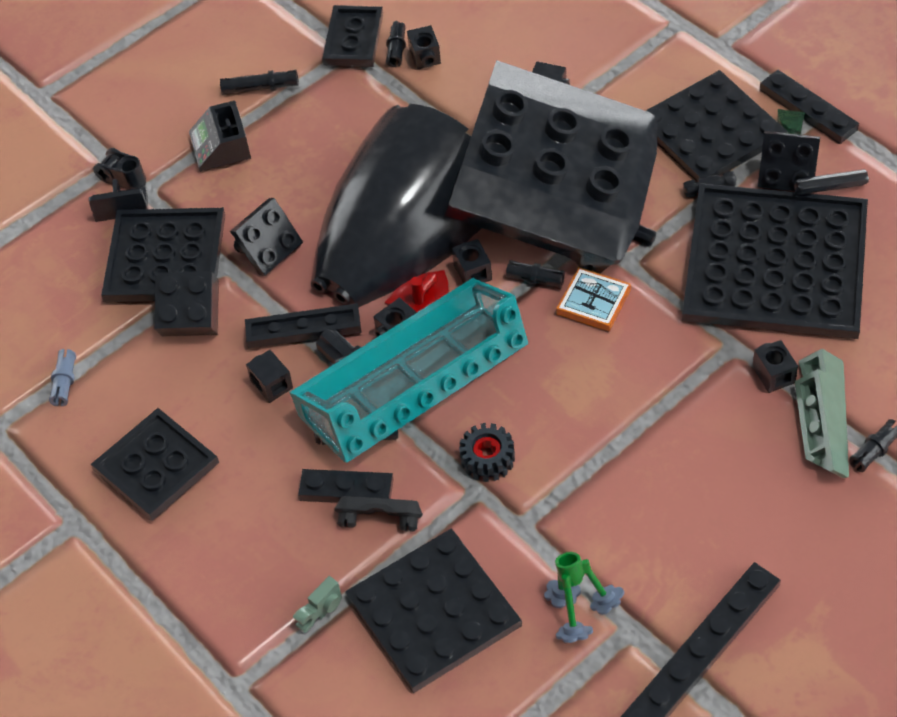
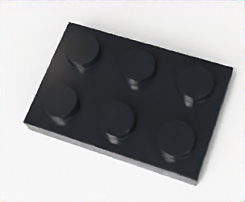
(353, 36)

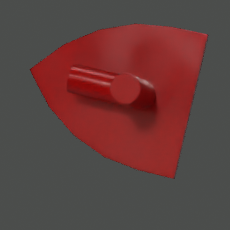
(422, 290)

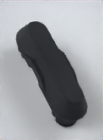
(407, 510)

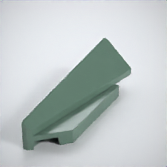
(823, 411)

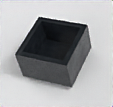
(186, 303)

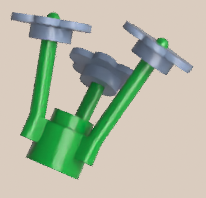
(566, 589)

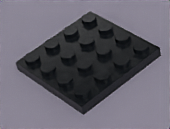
(712, 126)
(160, 242)
(433, 610)

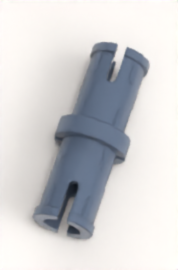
(62, 377)

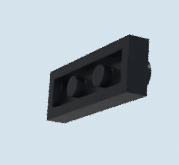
(333, 484)

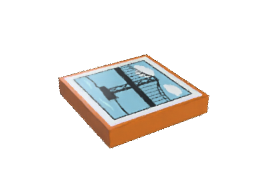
(593, 299)

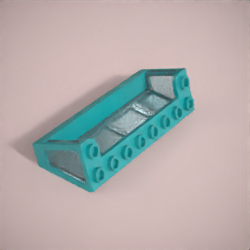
(410, 368)

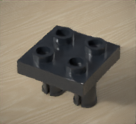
(787, 159)
(266, 236)

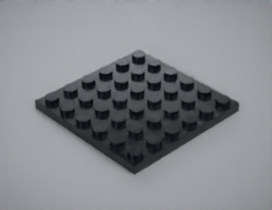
(777, 261)

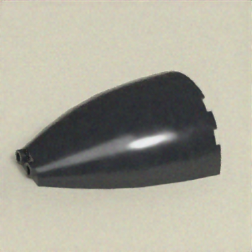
(392, 207)

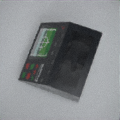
(219, 137)

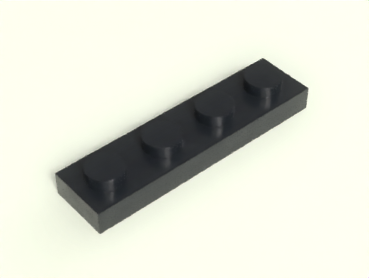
(817, 110)
(301, 325)

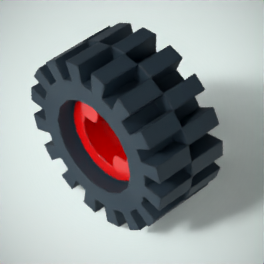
(487, 466)

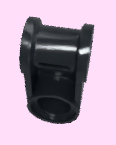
(123, 167)

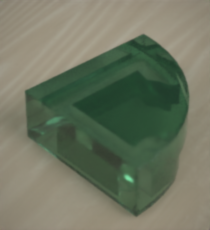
(791, 120)

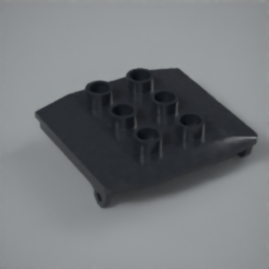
(556, 168)

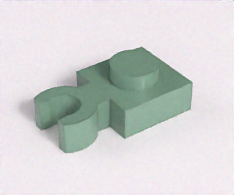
(321, 601)

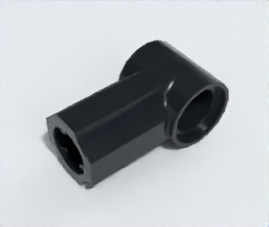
(334, 346)

